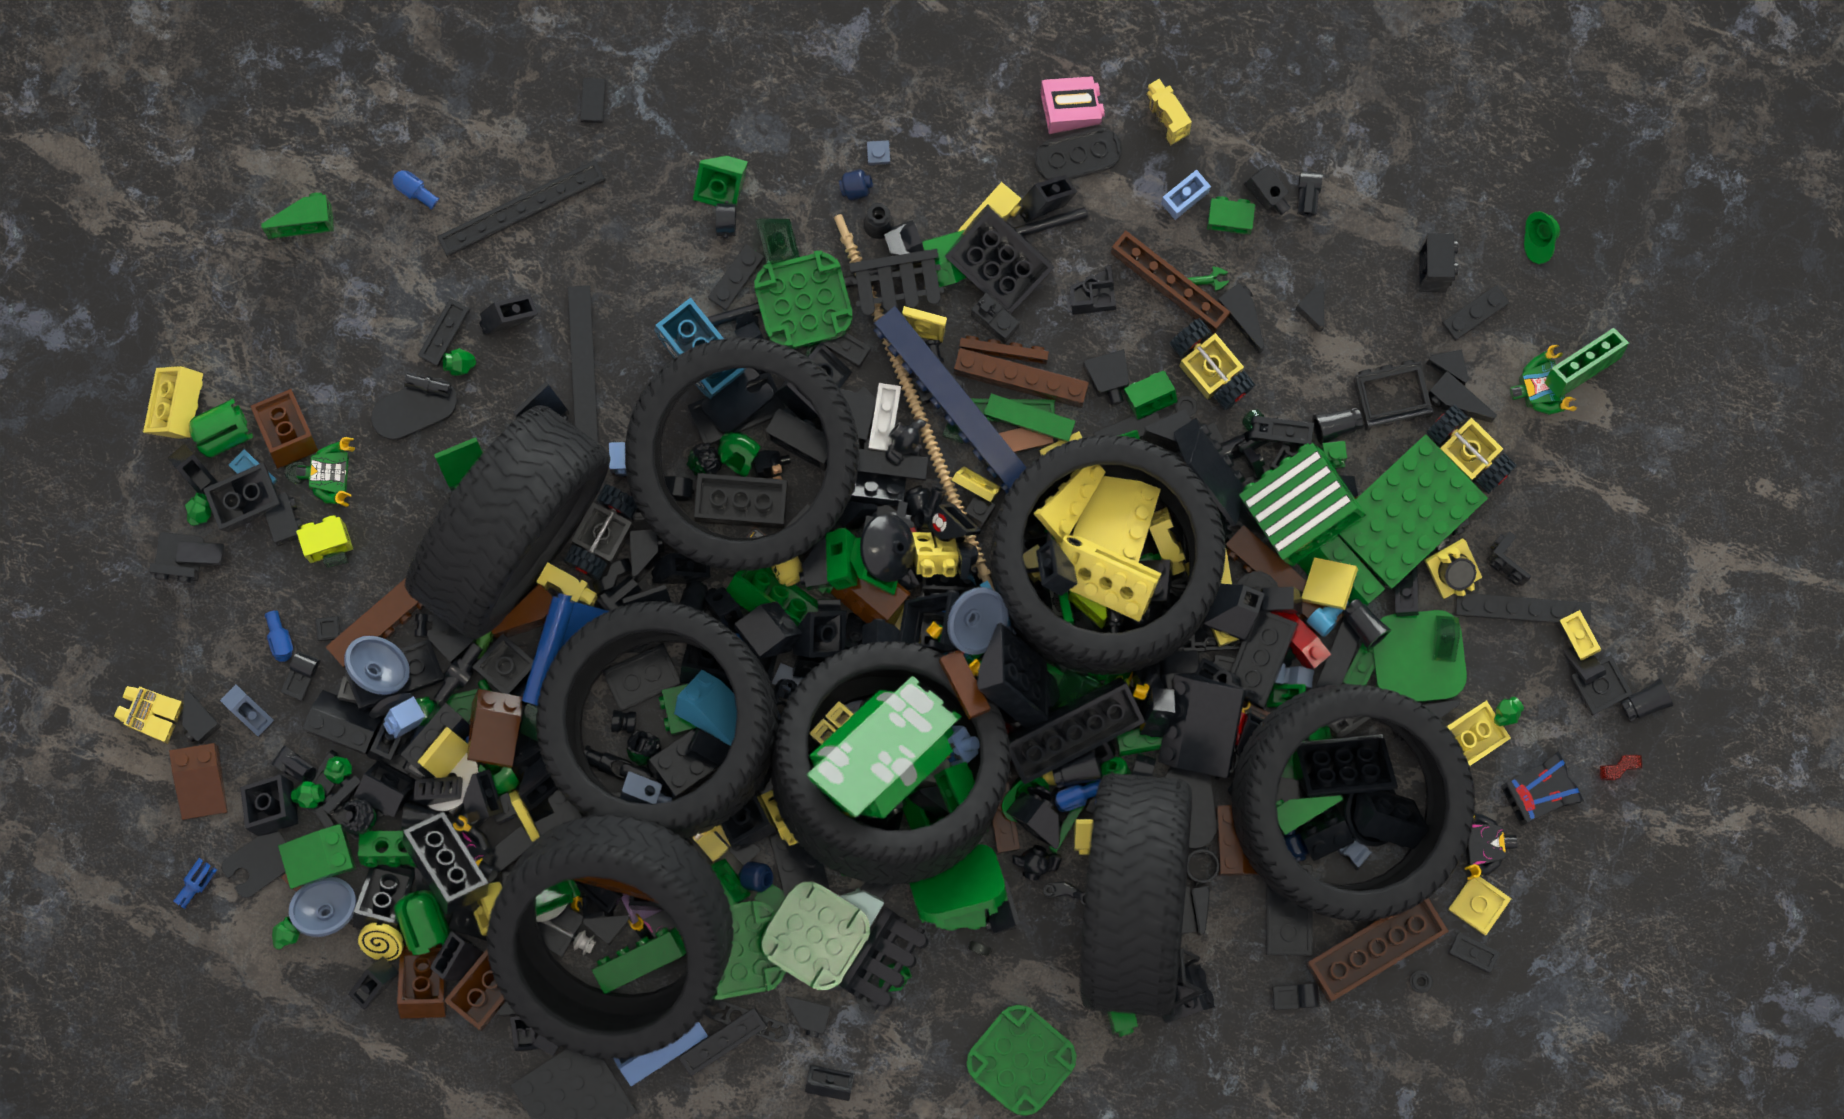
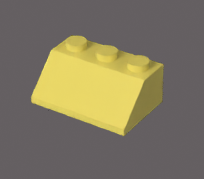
(173, 402)

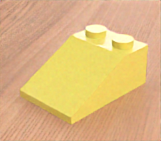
(1478, 732)

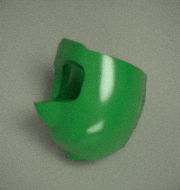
(738, 452)
(503, 777)

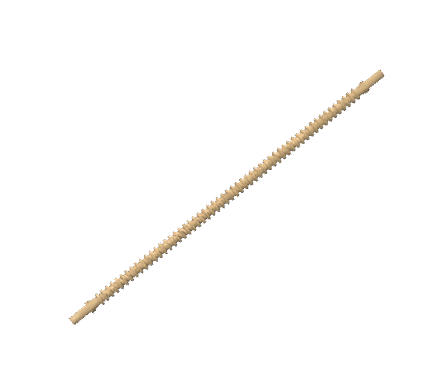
(983, 572)

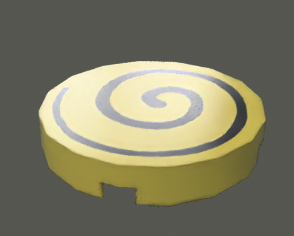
(381, 941)

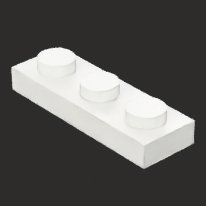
(884, 417)

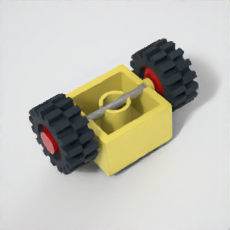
(1211, 365)
(1471, 449)

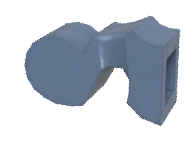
(1295, 675)
(1356, 852)

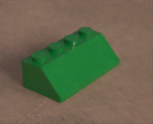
(1365, 585)
(762, 587)

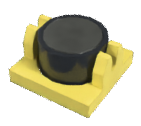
(1453, 569)

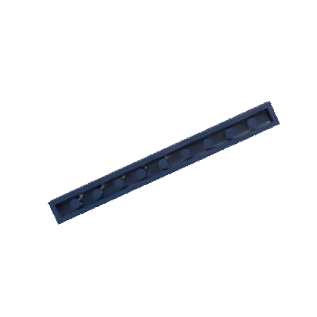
(949, 397)

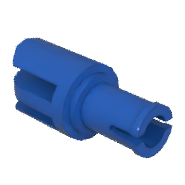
(413, 188)
(278, 637)
(1075, 796)
(192, 885)

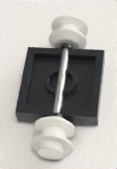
(562, 930)

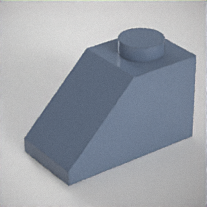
(246, 710)

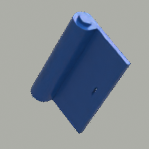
(562, 621)

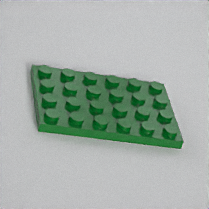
(1411, 511)

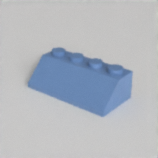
(639, 1067)

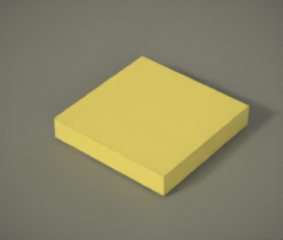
(926, 324)
(976, 483)
(1329, 583)
(444, 754)
(524, 815)
(1479, 904)

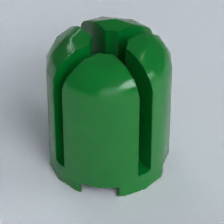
(219, 429)
(421, 921)

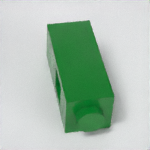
(838, 552)

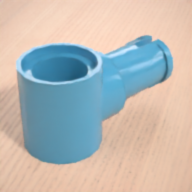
(1324, 619)

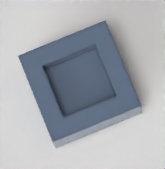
(878, 152)

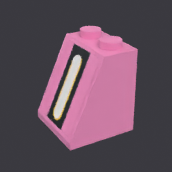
(1071, 103)

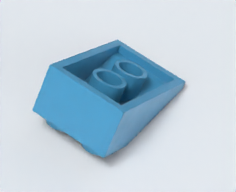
(709, 706)

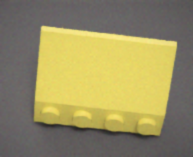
(1118, 516)

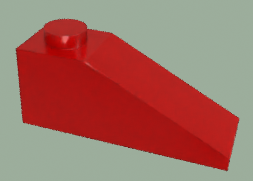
(1306, 644)

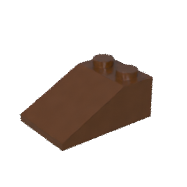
(284, 428)
(526, 615)
(494, 728)
(198, 781)
(419, 987)

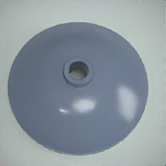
(986, 611)
(376, 665)
(318, 899)

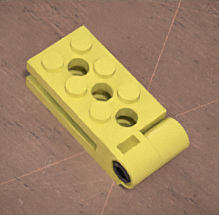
(1120, 571)

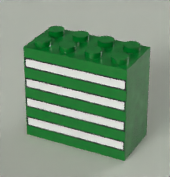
(1302, 504)

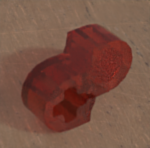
(1614, 772)

